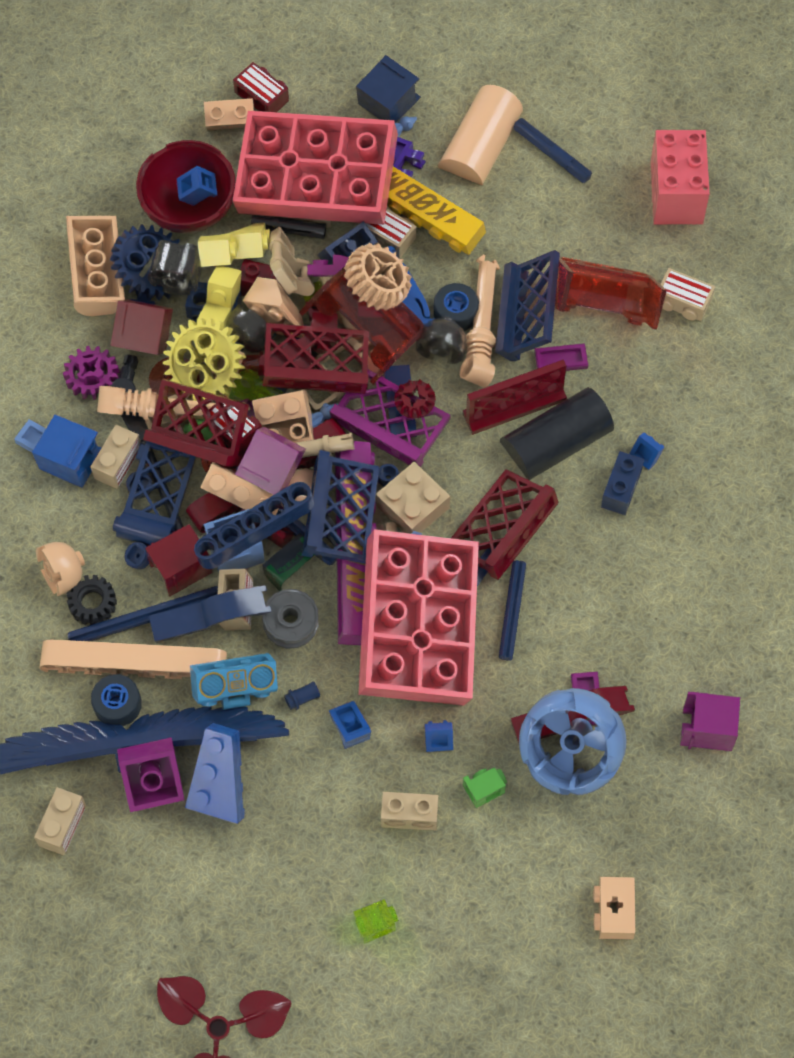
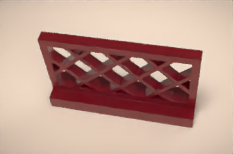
(319, 378)
(515, 397)
(198, 445)
(521, 529)

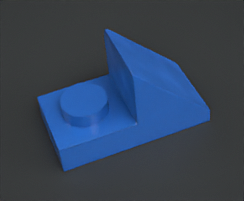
(350, 724)

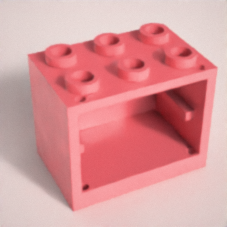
(679, 177)

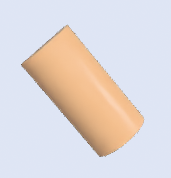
(482, 134)
(93, 280)

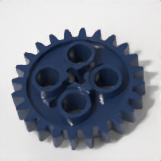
(131, 249)

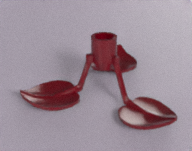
(183, 996)

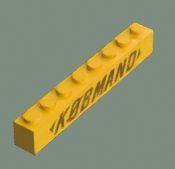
(434, 213)

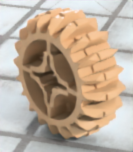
(377, 276)

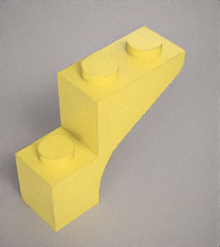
(239, 244)
(221, 296)

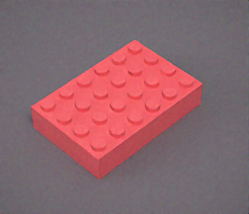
(315, 167)
(419, 618)

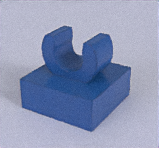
(648, 449)
(438, 736)

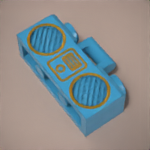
(233, 677)

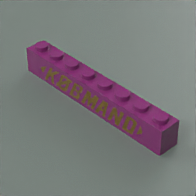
(349, 573)

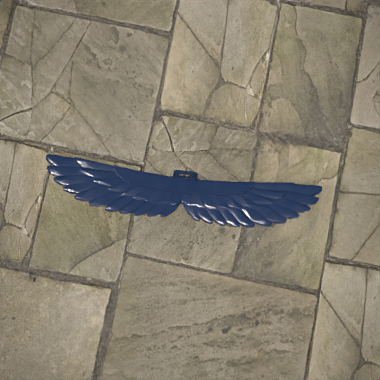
(98, 738)

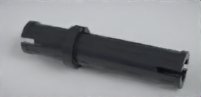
(292, 226)

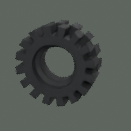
(88, 586)

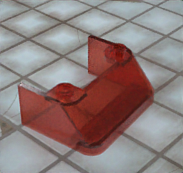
(609, 290)
(389, 330)

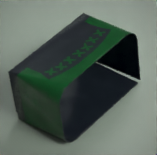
(286, 562)

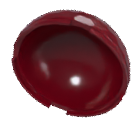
(159, 190)

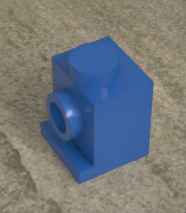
(196, 185)

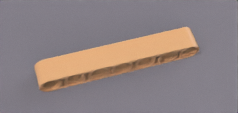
(124, 658)

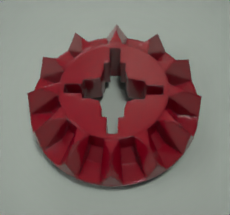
(420, 407)

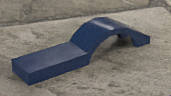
(208, 613)

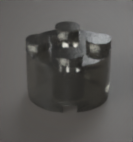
(175, 268)

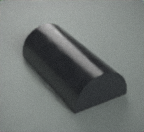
(558, 433)

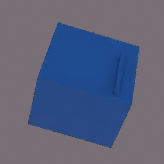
(67, 450)

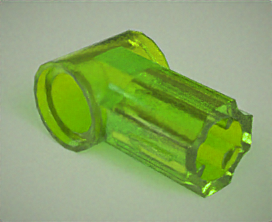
(256, 391)

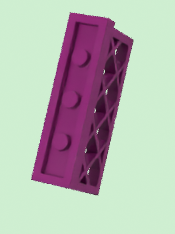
(381, 437)

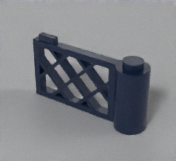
(144, 526)

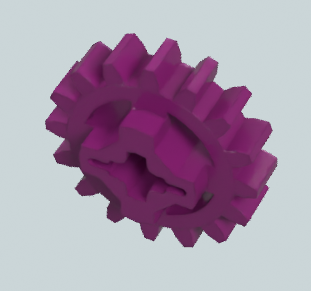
(90, 371)

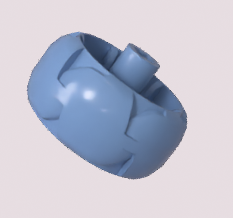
(558, 773)

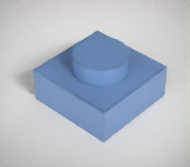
(29, 435)

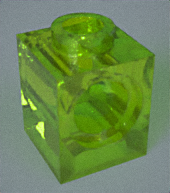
(375, 920)

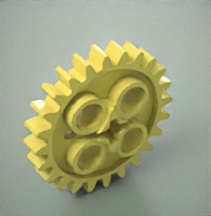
(221, 346)

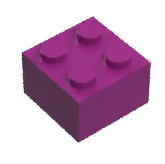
(150, 774)

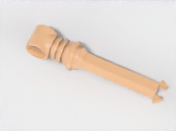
(480, 340)
(116, 400)

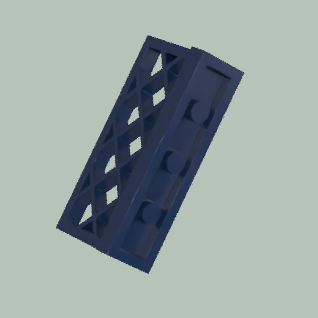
(515, 304)
(316, 517)

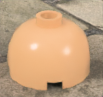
(61, 566)

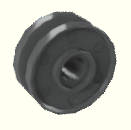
(288, 603)

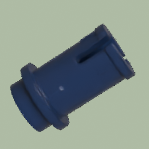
(301, 695)

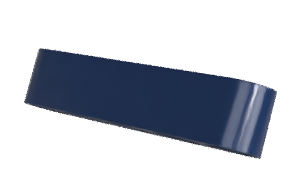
(248, 537)

